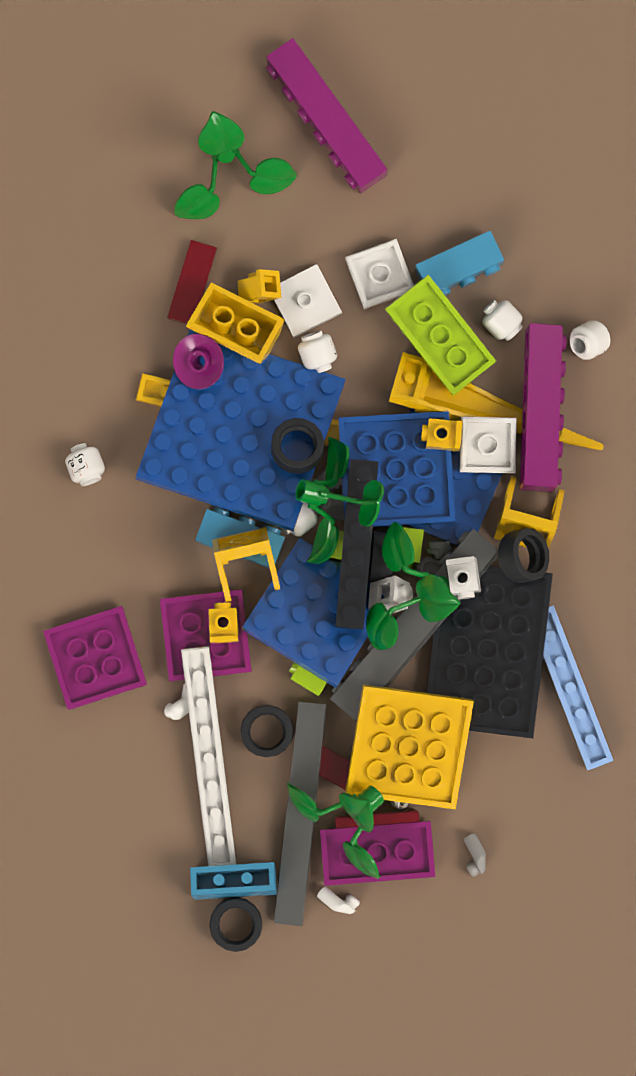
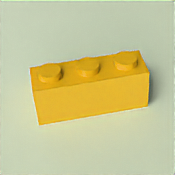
(236, 323)

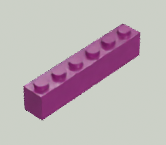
(326, 116)
(542, 408)

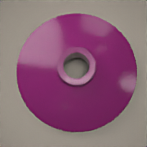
(188, 365)

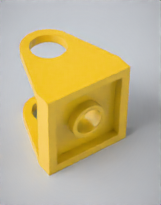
(514, 520)
(241, 546)

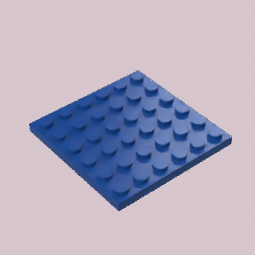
(220, 437)

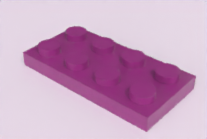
(397, 849)

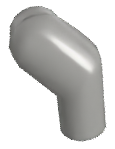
(478, 854)

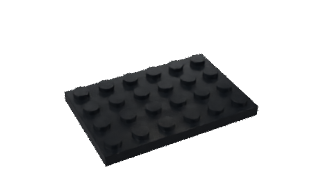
(495, 653)

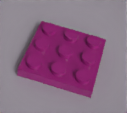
(187, 626)
(95, 658)

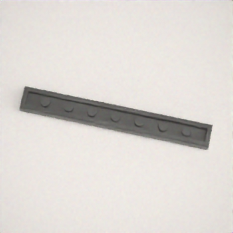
(298, 829)

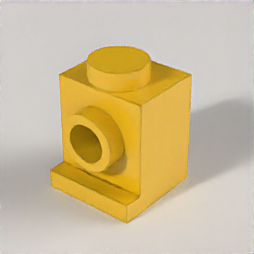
(260, 286)
(450, 442)
(225, 634)

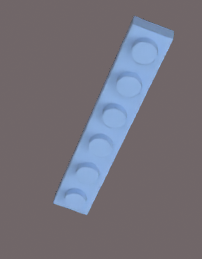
(574, 695)

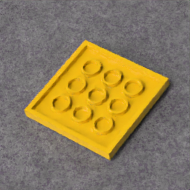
(410, 745)

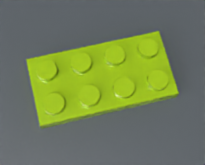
(440, 335)

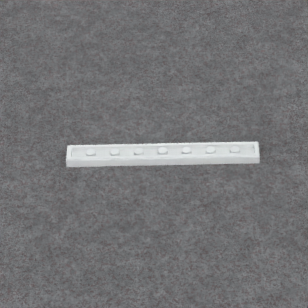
(208, 756)

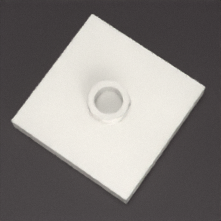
(379, 273)
(306, 301)
(488, 445)

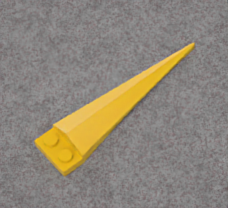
(422, 390)

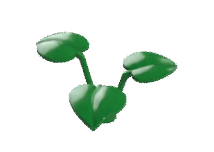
(222, 139)
(316, 494)
(433, 591)
(360, 809)

